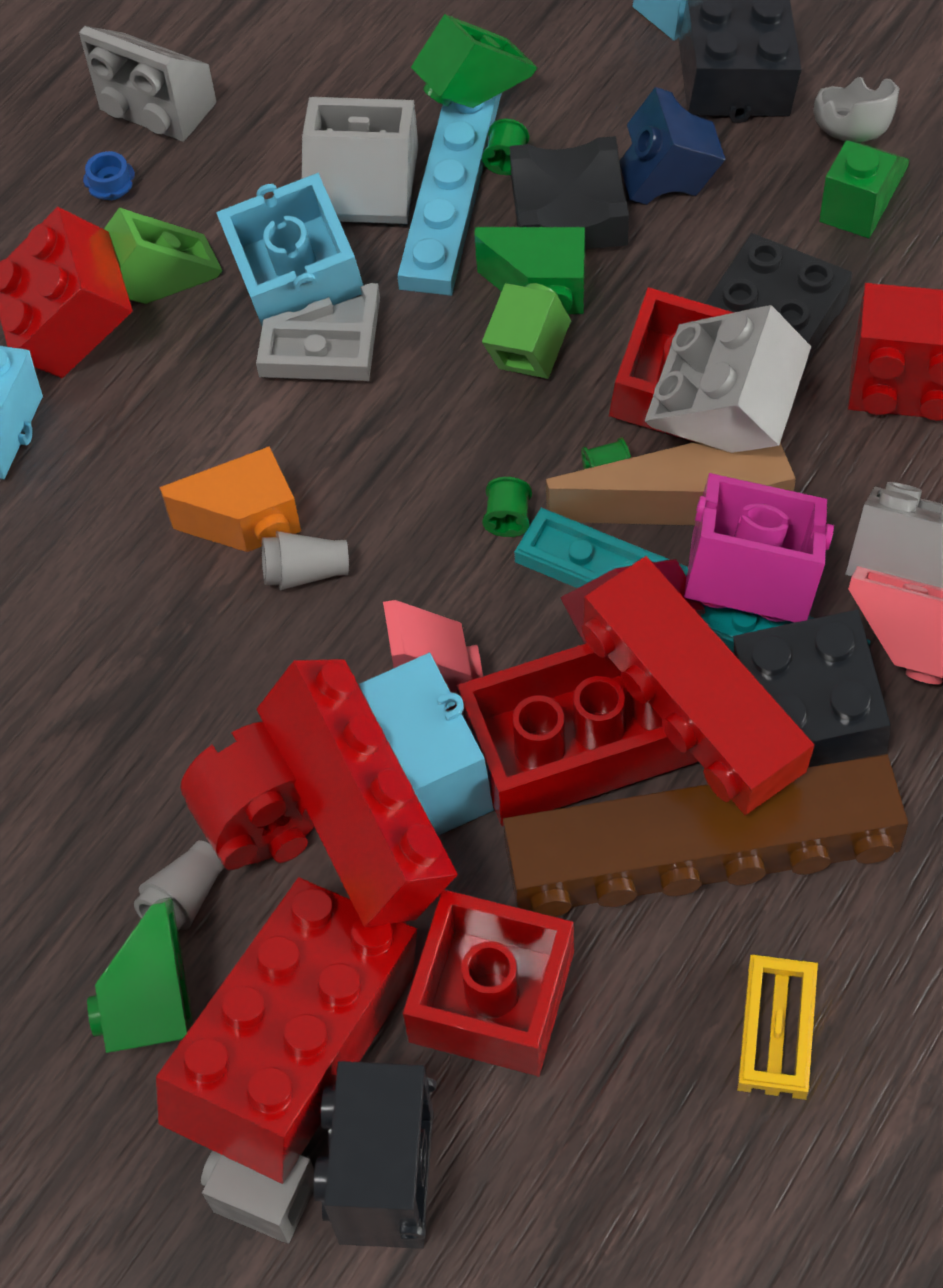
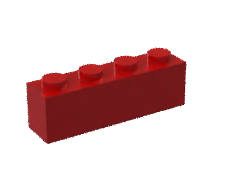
(695, 686)
(356, 792)

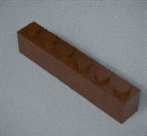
(696, 839)

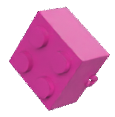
(757, 549)

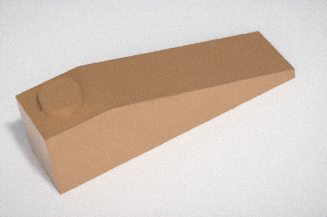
(660, 484)

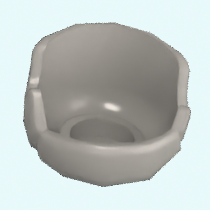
(856, 111)

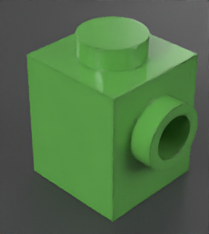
(526, 329)

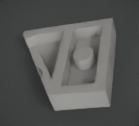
(322, 340)

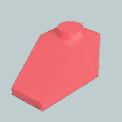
(905, 620)
(418, 632)

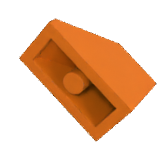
(234, 502)

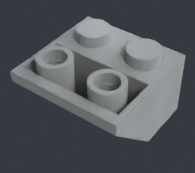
(147, 82)
(362, 155)
(730, 380)
(900, 535)

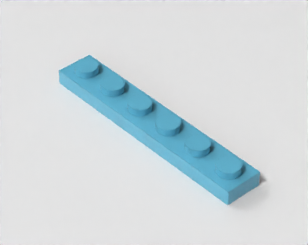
(446, 198)

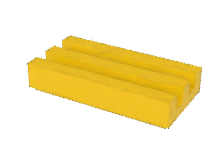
(773, 1080)

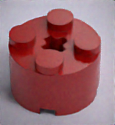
(247, 800)

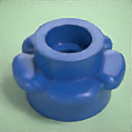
(108, 176)

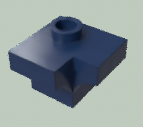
(668, 150)

